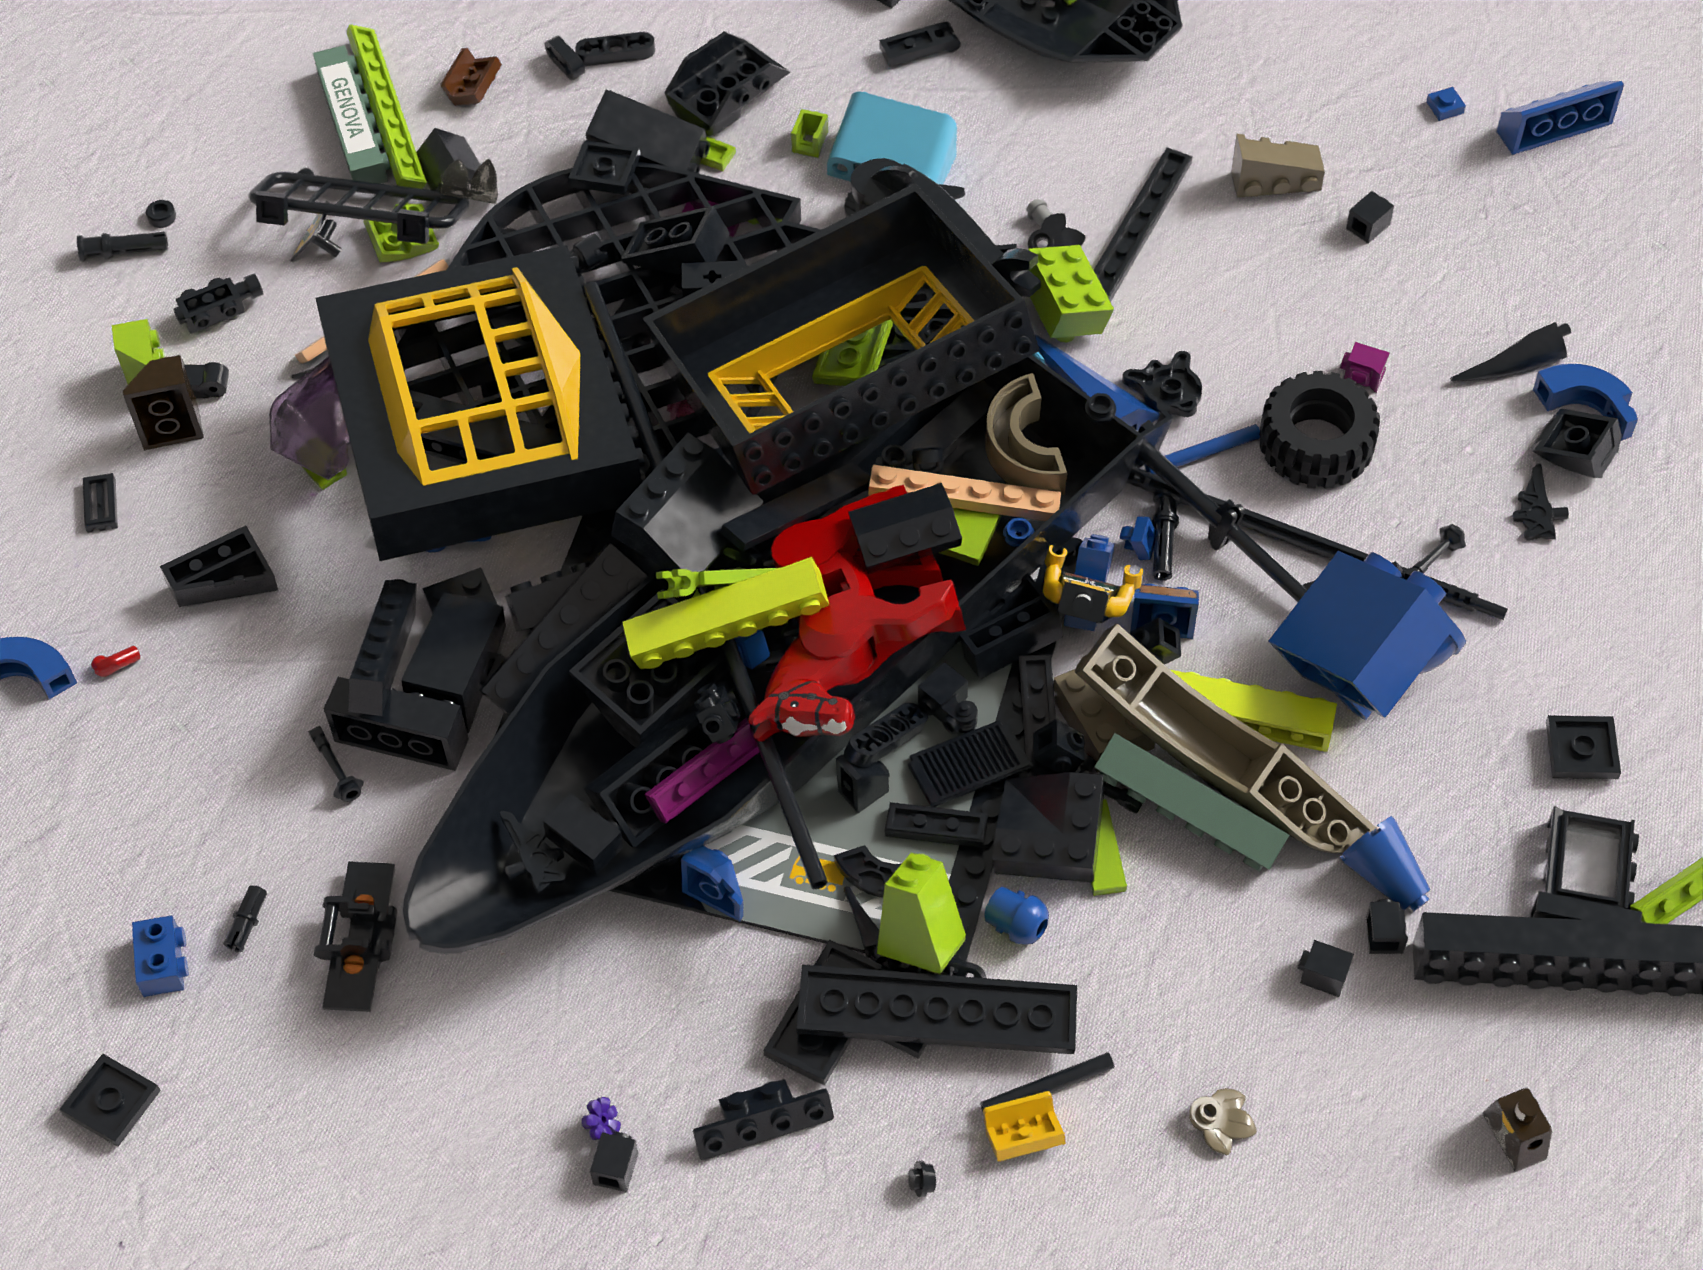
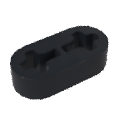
(564, 57)

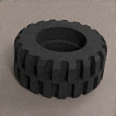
(1324, 399)

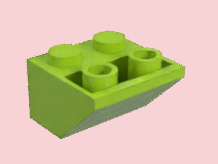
(135, 346)

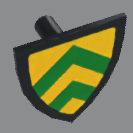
(320, 239)

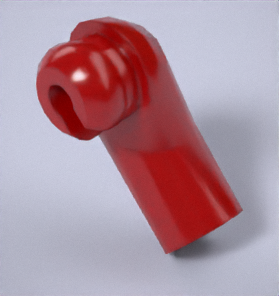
(108, 665)

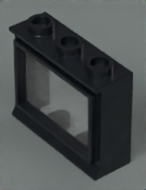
(1590, 858)

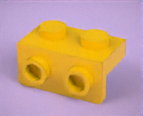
(1023, 1126)

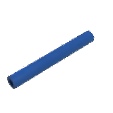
(1212, 446)

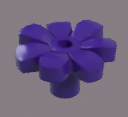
(601, 1118)

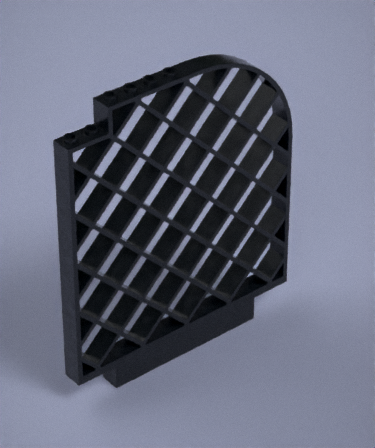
(666, 190)

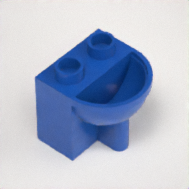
(1367, 632)

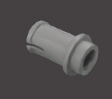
(1038, 211)

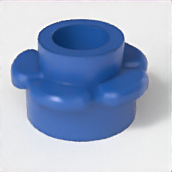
(1017, 526)

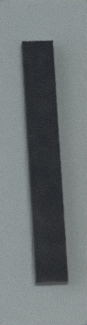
(1141, 219)

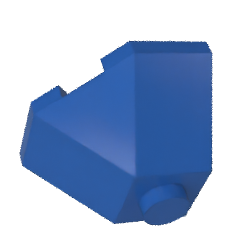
(712, 880)

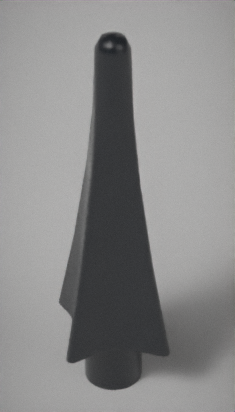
(868, 930)

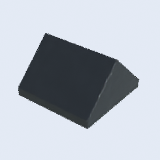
(440, 151)

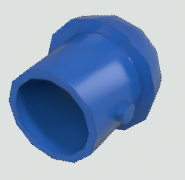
(1018, 916)

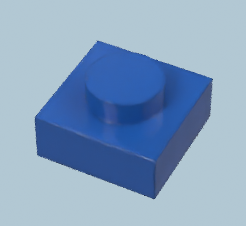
(1446, 103)

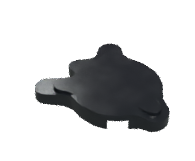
(1168, 386)

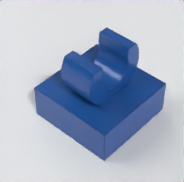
(1140, 538)

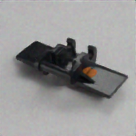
(370, 936)

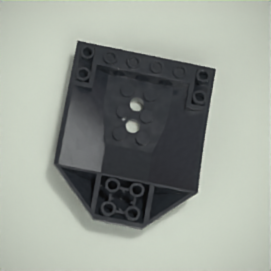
(1081, 29)

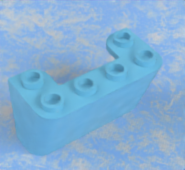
(895, 131)

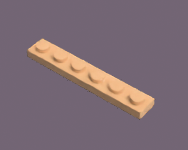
(972, 493)

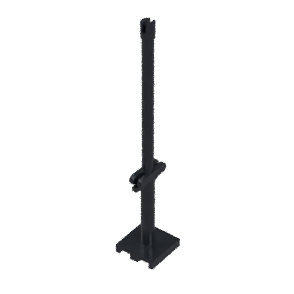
(1222, 520)

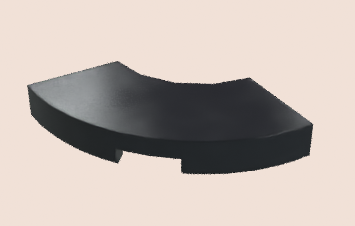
(865, 870)

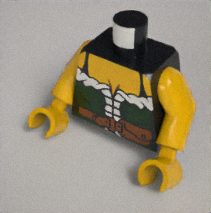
(1086, 596)

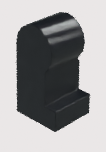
(207, 379)

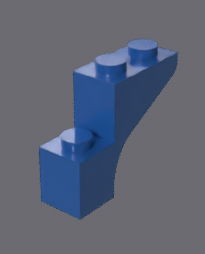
(1092, 562)

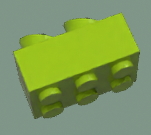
(1070, 293)

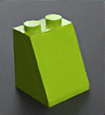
(920, 915)

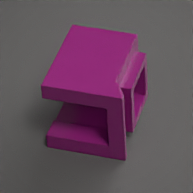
(1365, 365)

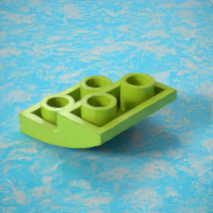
(385, 241)

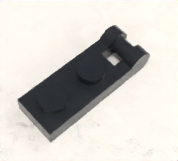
(919, 43)

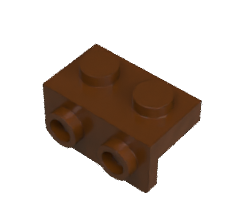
(469, 78)

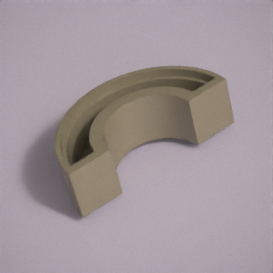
(1008, 450)

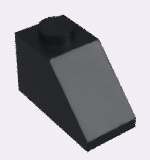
(861, 784)

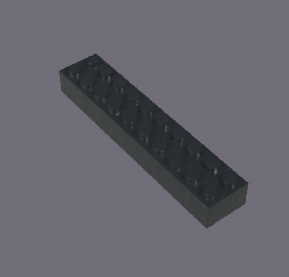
(1559, 953)

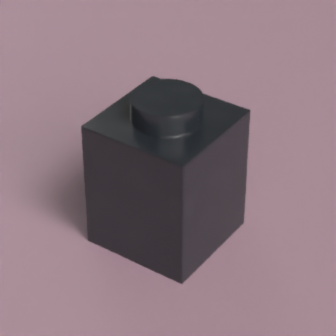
(1370, 217)
(1325, 967)
(614, 1161)

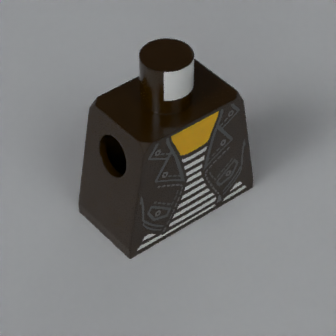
(1516, 1124)

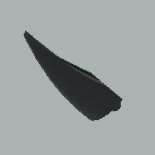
(1531, 352)

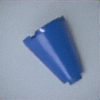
(1389, 865)

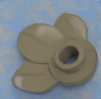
(1227, 1119)

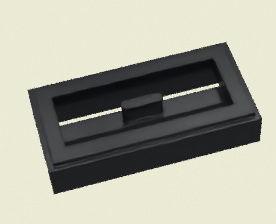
(101, 522)

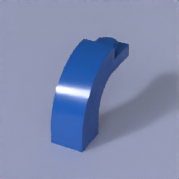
(1589, 387)
(35, 661)

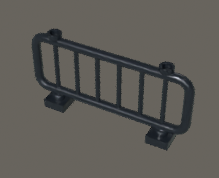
(411, 225)

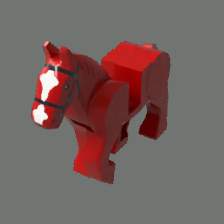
(853, 632)

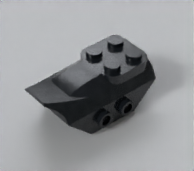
(720, 81)

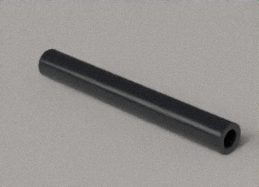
(1056, 1080)

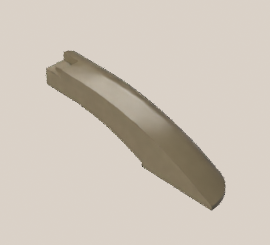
(1218, 746)

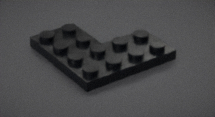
(814, 1054)

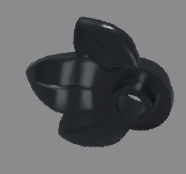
(1056, 233)

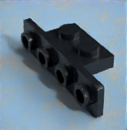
(761, 1116)

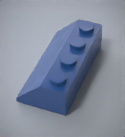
(1559, 116)

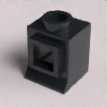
(1386, 927)

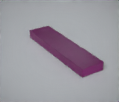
(702, 773)

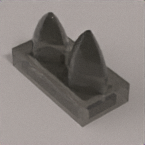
(481, 187)

